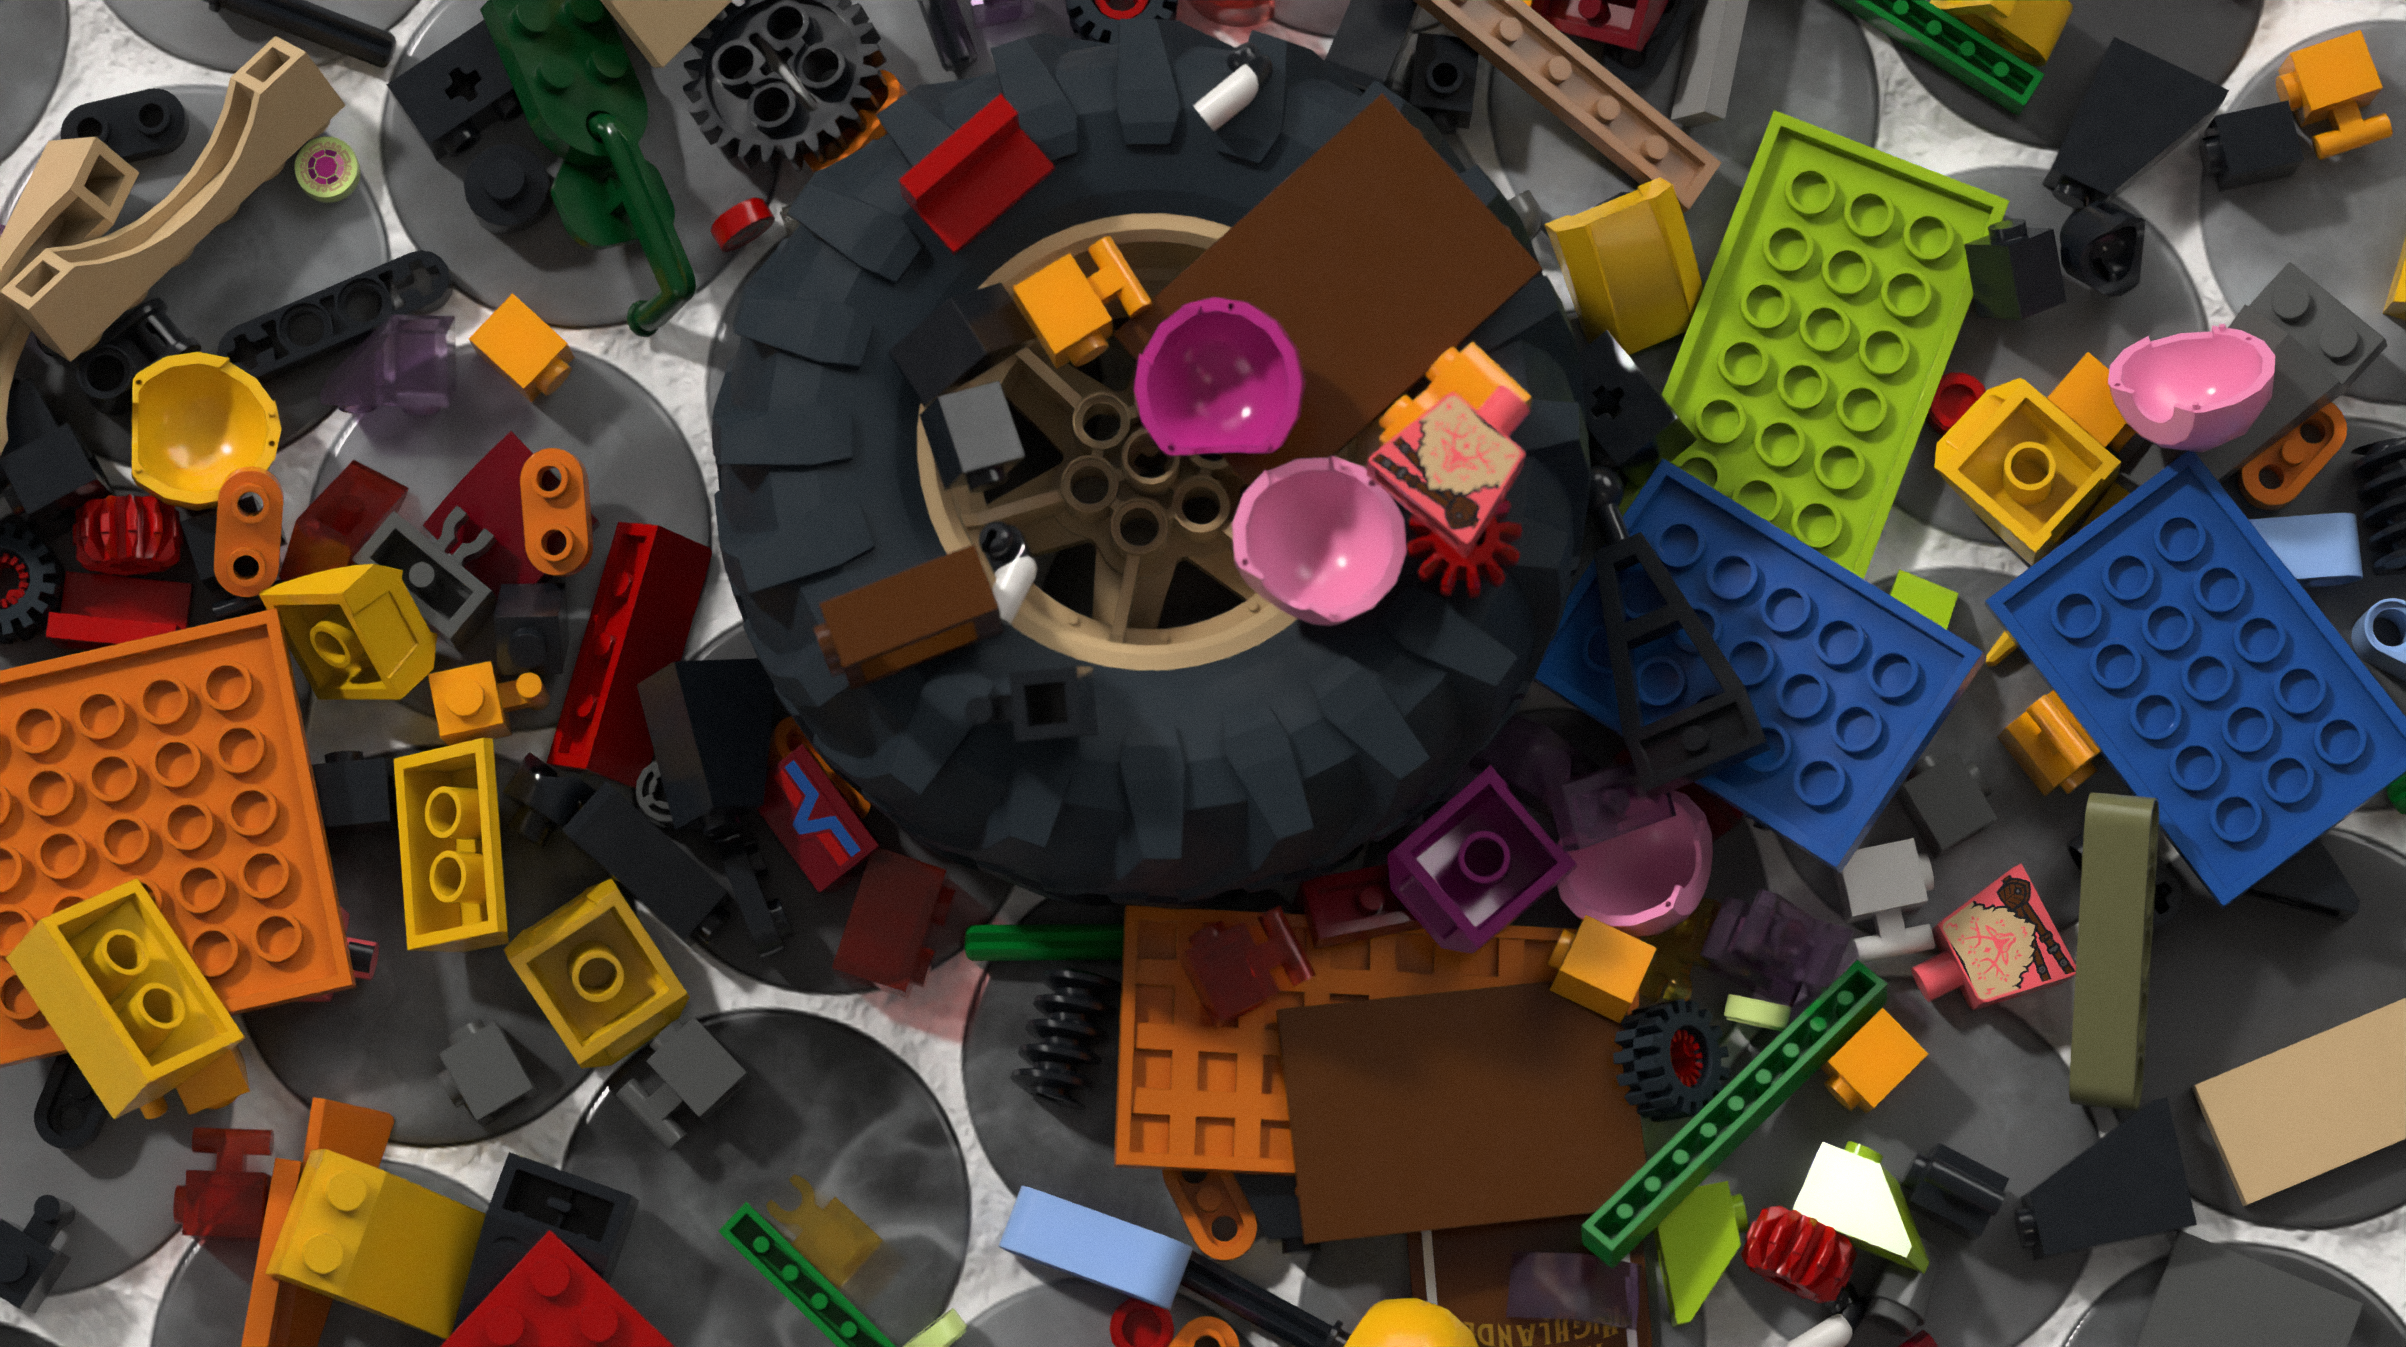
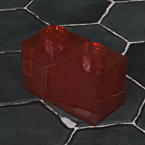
(893, 923)

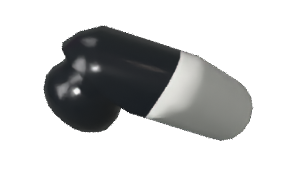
(1249, 76)
(1011, 564)
(1838, 1328)

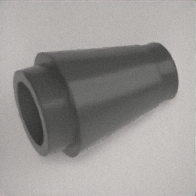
(1902, 1295)

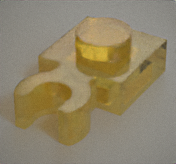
(1677, 953)
(831, 1237)

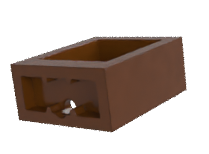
(908, 618)

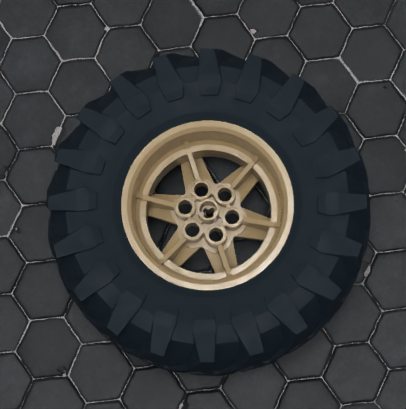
(1224, 743)

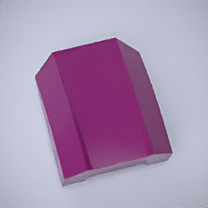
(1475, 865)

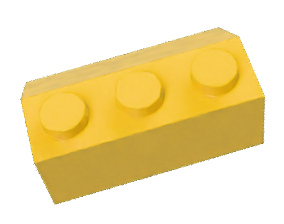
(451, 848)
(123, 996)

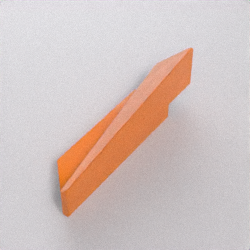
(278, 1310)

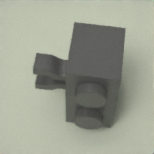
(441, 587)

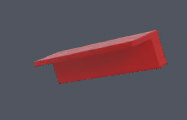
(632, 633)

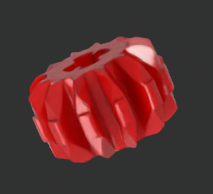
(127, 535)
(1480, 561)
(1799, 1254)

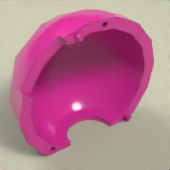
(1219, 380)

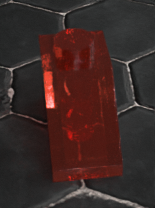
(341, 521)

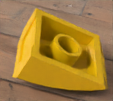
(1630, 266)
(2024, 467)
(355, 632)
(598, 976)

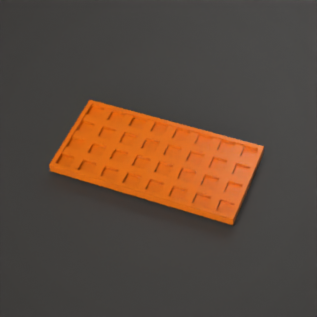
(1219, 1094)

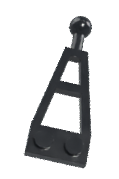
(1694, 739)

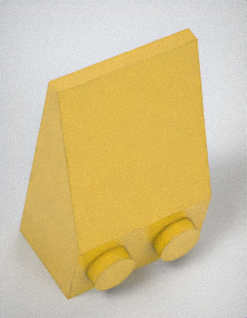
(377, 1243)

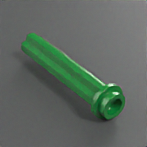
(1044, 942)

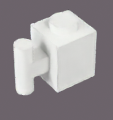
(1881, 886)

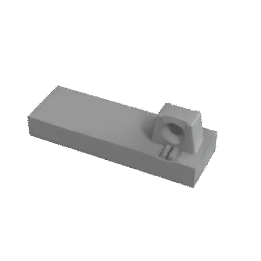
(1709, 61)

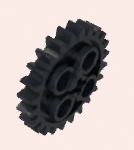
(738, 110)

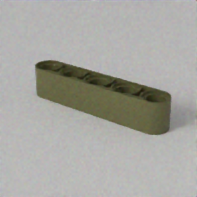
(2114, 951)

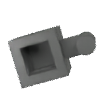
(694, 1073)

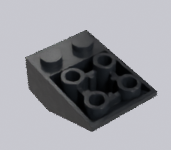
(540, 1199)

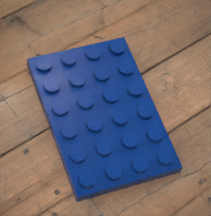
(1831, 663)
(2206, 677)

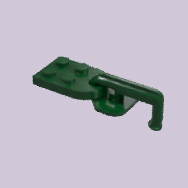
(592, 115)

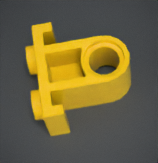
(2019, 26)

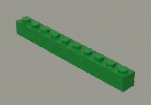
(1953, 48)
(1734, 1114)
(800, 1281)

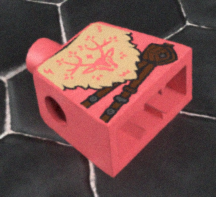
(1454, 465)
(1996, 946)

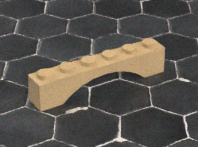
(266, 116)
(65, 203)

